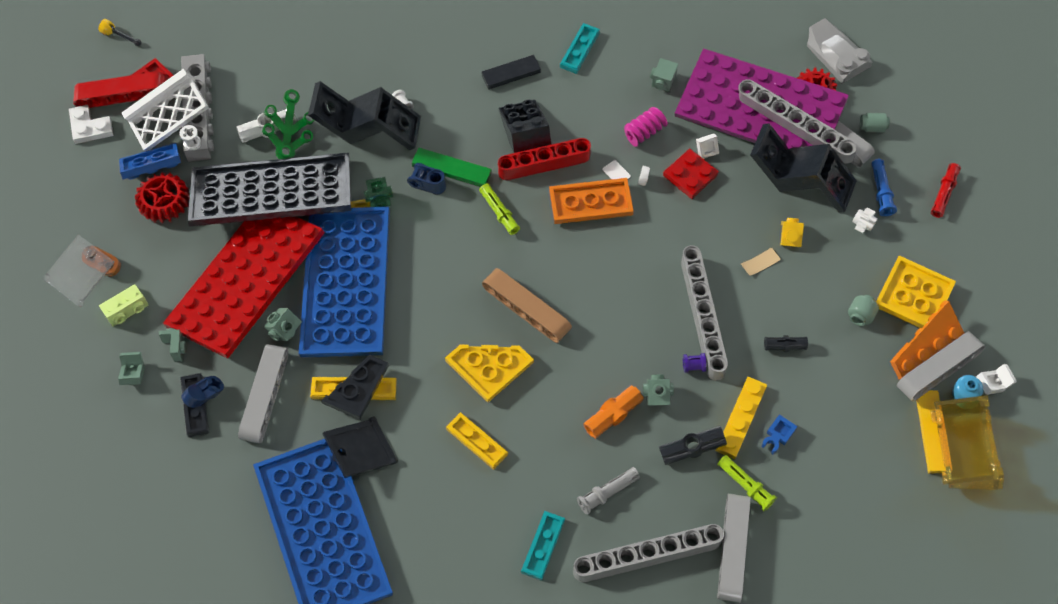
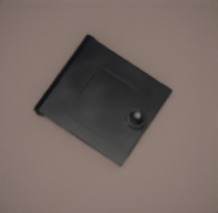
(364, 447)

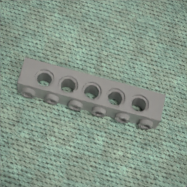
(199, 69)

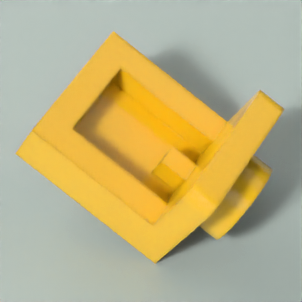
(792, 232)

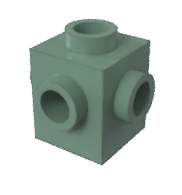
(282, 324)
(661, 397)

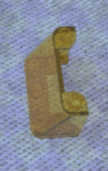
(967, 444)

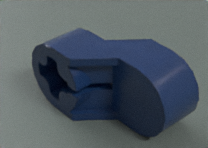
(202, 391)

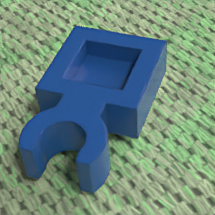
(779, 431)

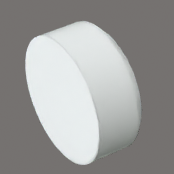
(644, 175)

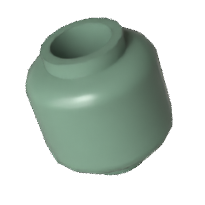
(863, 310)

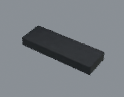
(511, 72)
(195, 417)

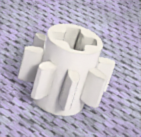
(865, 220)

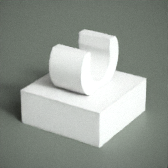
(707, 146)

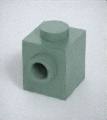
(664, 75)

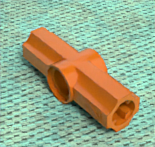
(613, 411)

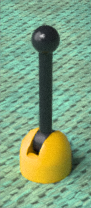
(107, 28)

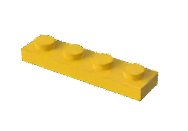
(742, 416)

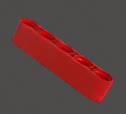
(116, 89)
(549, 152)

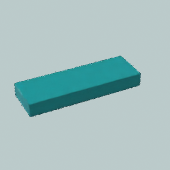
(579, 48)
(543, 545)

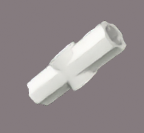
(254, 128)

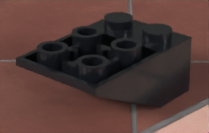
(525, 126)

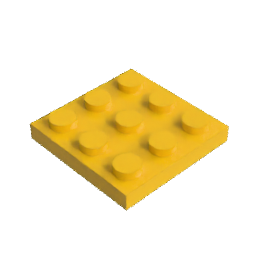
(913, 292)

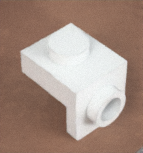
(997, 380)

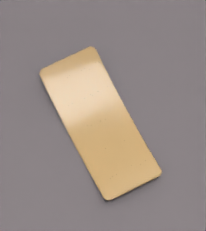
(761, 262)

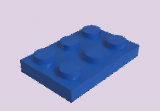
(149, 161)

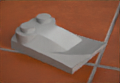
(837, 51)

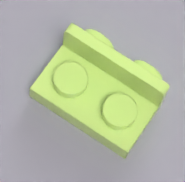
(123, 305)

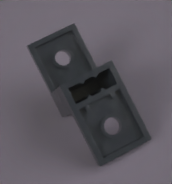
(364, 115)
(803, 167)

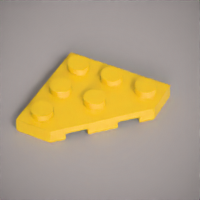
(489, 367)

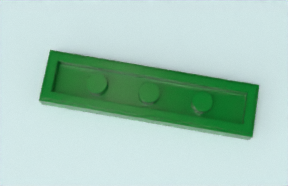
(453, 167)

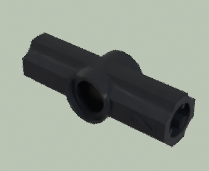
(706, 441)

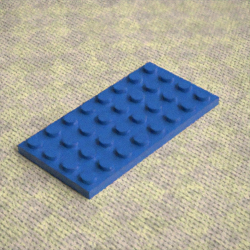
(346, 285)
(321, 528)

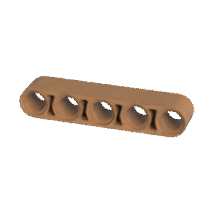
(526, 305)

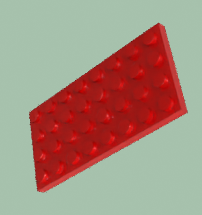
(243, 282)

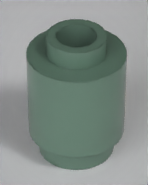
(874, 122)

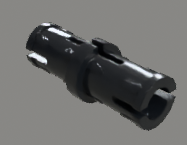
(785, 343)

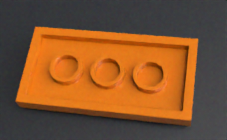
(591, 200)

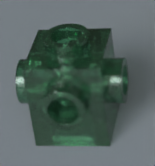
(378, 192)

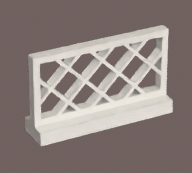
(159, 99)

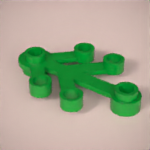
(287, 128)

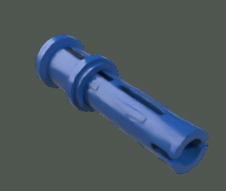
(884, 194)

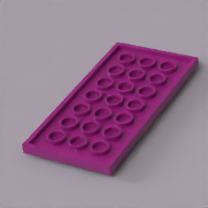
(714, 99)

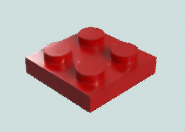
(690, 173)

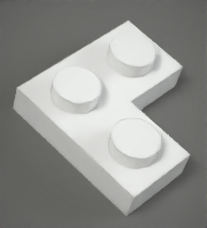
(86, 129)

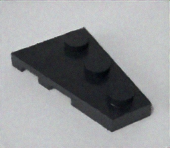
(357, 390)

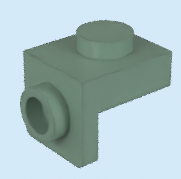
(177, 344)
(131, 369)

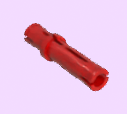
(948, 183)

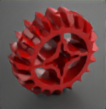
(159, 192)

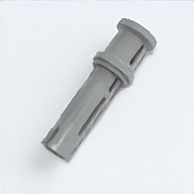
(600, 494)

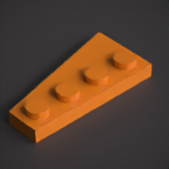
(934, 336)

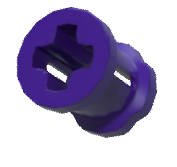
(694, 362)

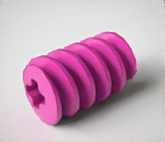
(645, 125)

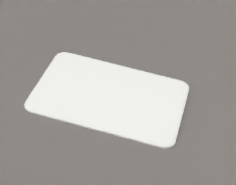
(616, 171)

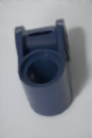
(425, 178)

